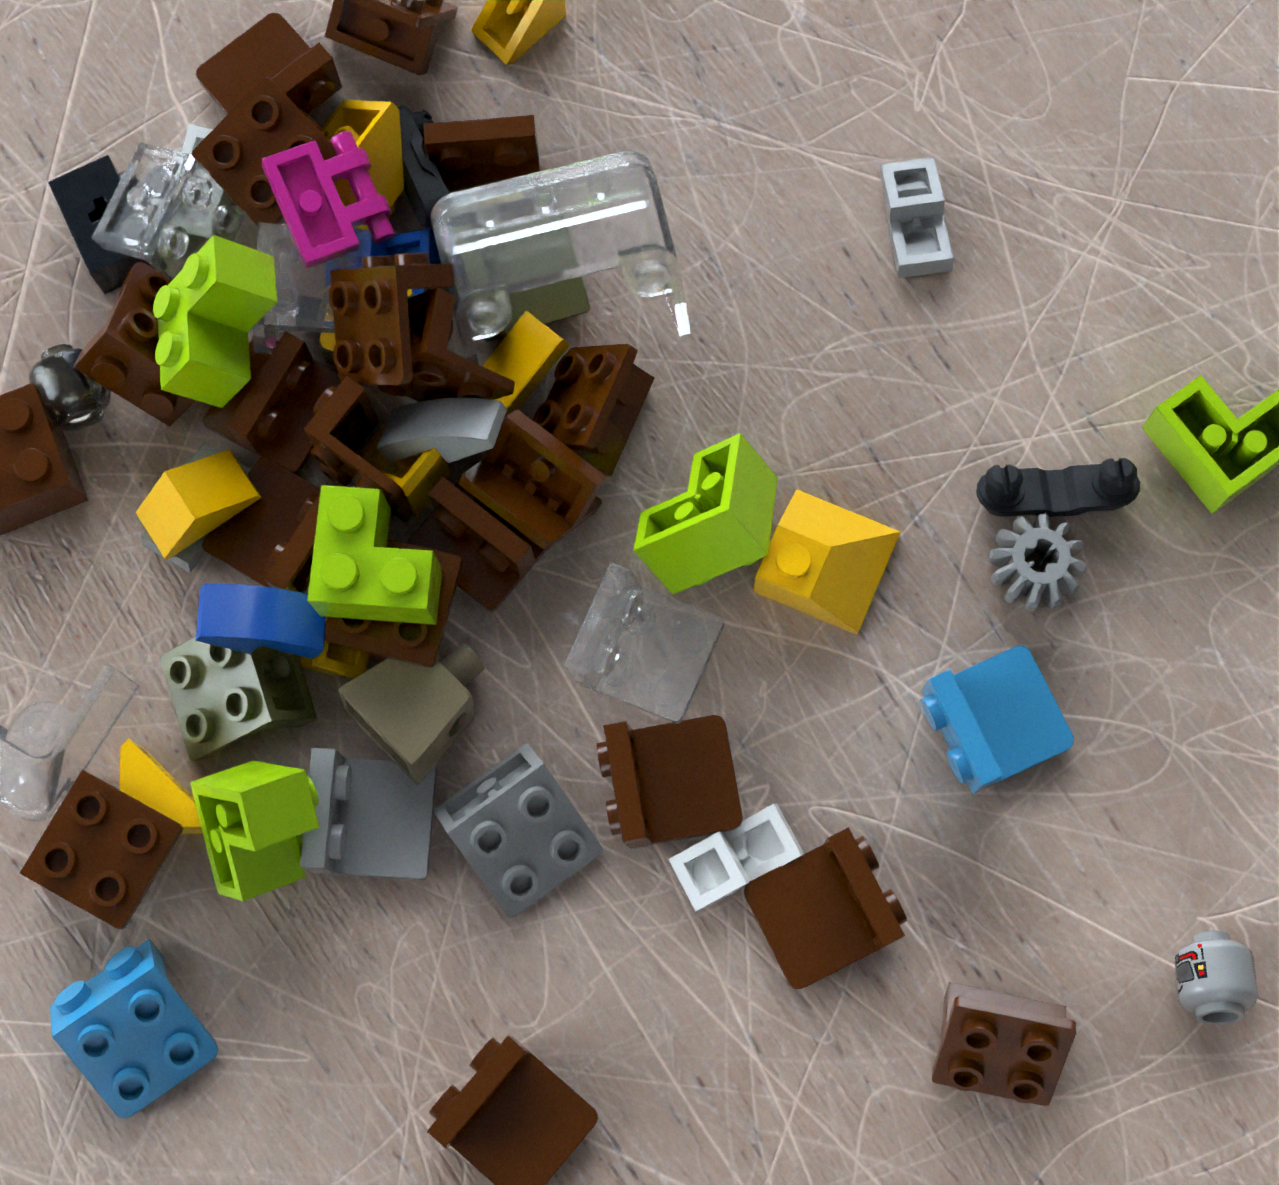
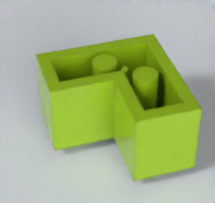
(208, 318)
(1213, 447)
(716, 523)
(356, 571)
(255, 825)

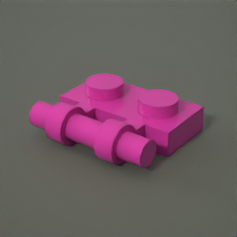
(311, 202)

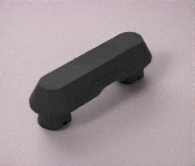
(421, 177)
(1058, 492)

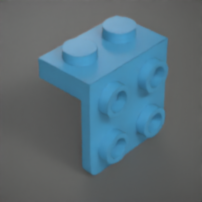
(996, 718)
(130, 1030)

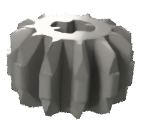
(1051, 545)

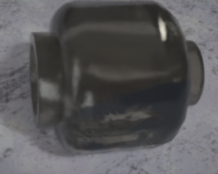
(66, 393)

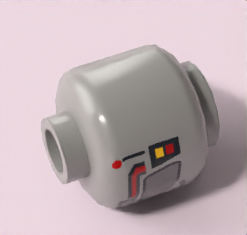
(1216, 978)

